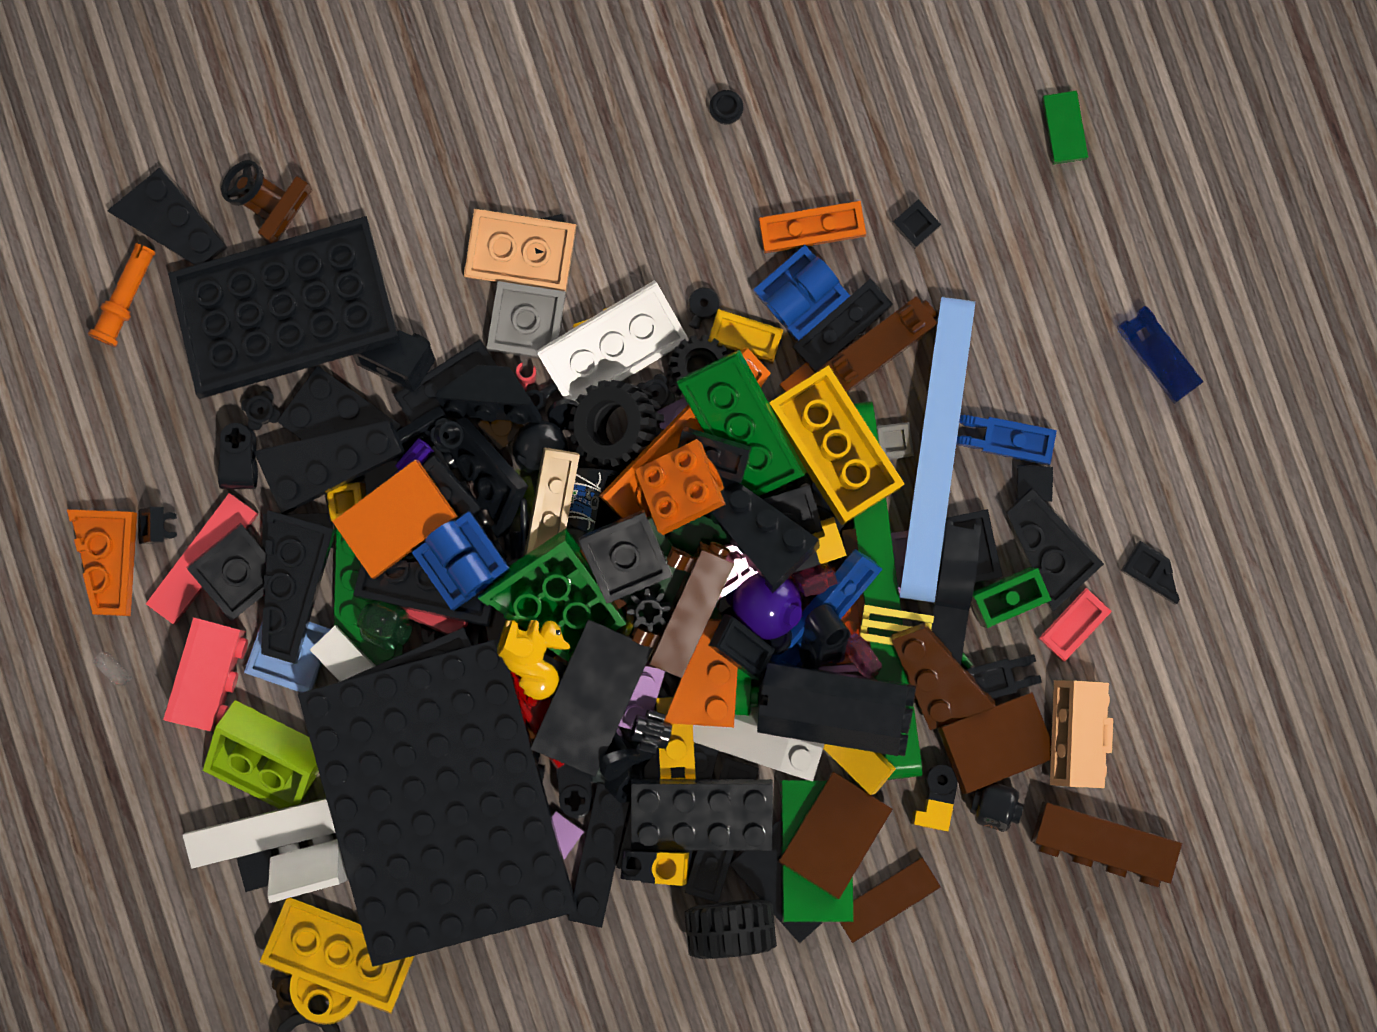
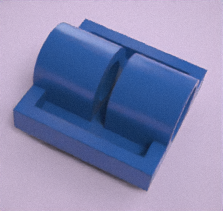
(801, 292)
(460, 560)

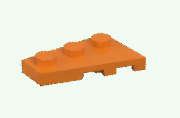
(107, 555)
(707, 688)

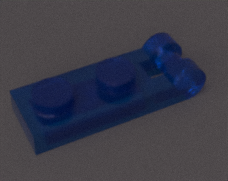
(1160, 355)

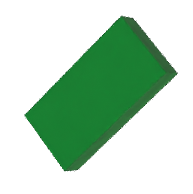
(1065, 127)

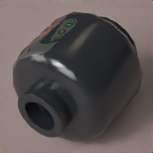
(997, 807)

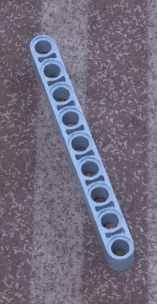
(937, 450)

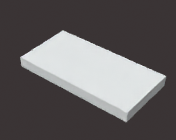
(613, 342)

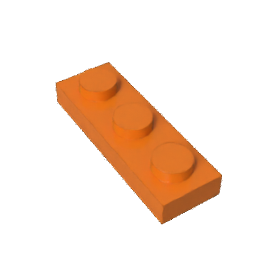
(812, 227)

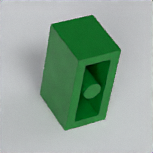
(1009, 597)

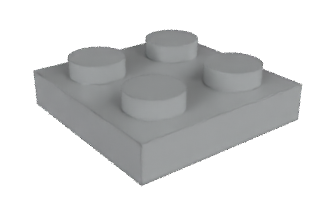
(524, 318)

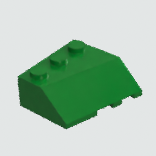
(555, 586)

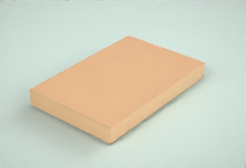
(505, 246)

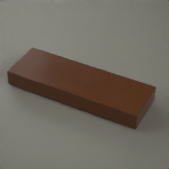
(890, 898)

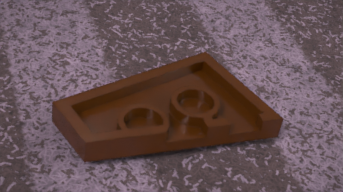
(942, 685)

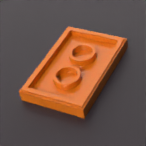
(394, 519)

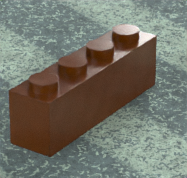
(1107, 843)

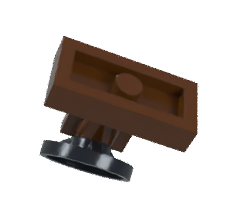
(265, 198)

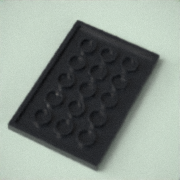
(283, 307)

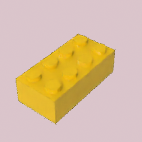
(836, 445)

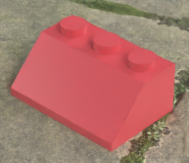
(205, 674)

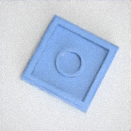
(296, 676)

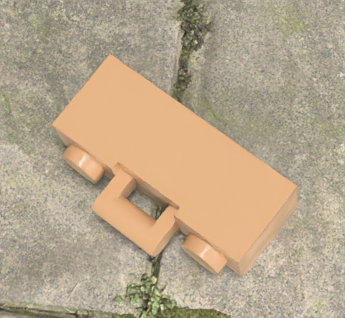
(1080, 734)

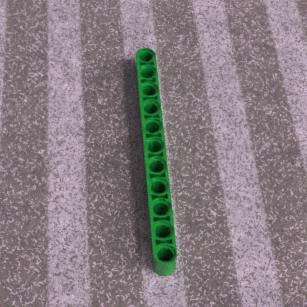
(876, 543)

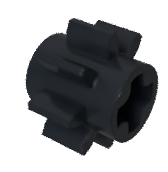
(658, 607)
(650, 731)

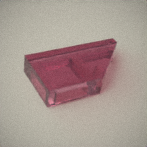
(862, 656)

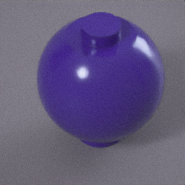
(766, 612)

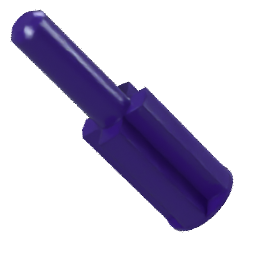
(418, 451)

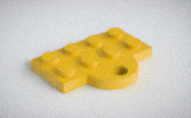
(330, 960)

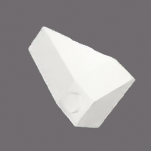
(776, 752)

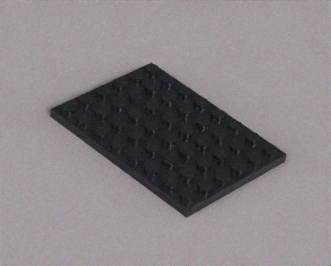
(437, 802)

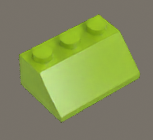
(261, 757)

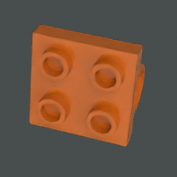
(681, 487)

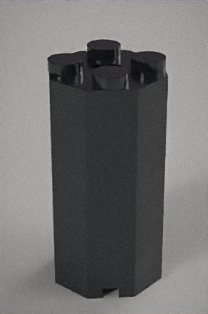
(836, 709)

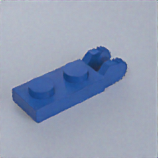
(1010, 439)

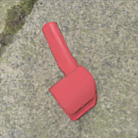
(525, 382)

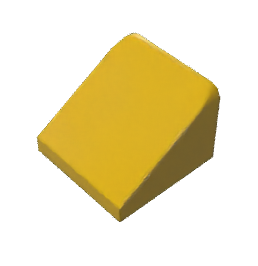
(344, 498)

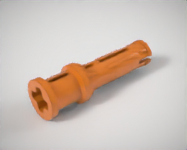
(116, 309)

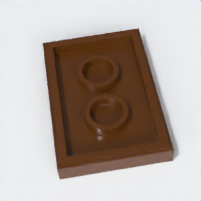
(997, 743)
(835, 835)

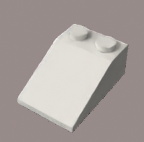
(305, 869)

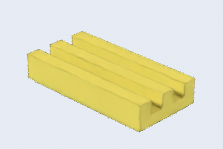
(865, 622)

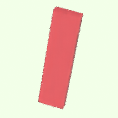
(180, 586)

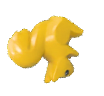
(524, 655)

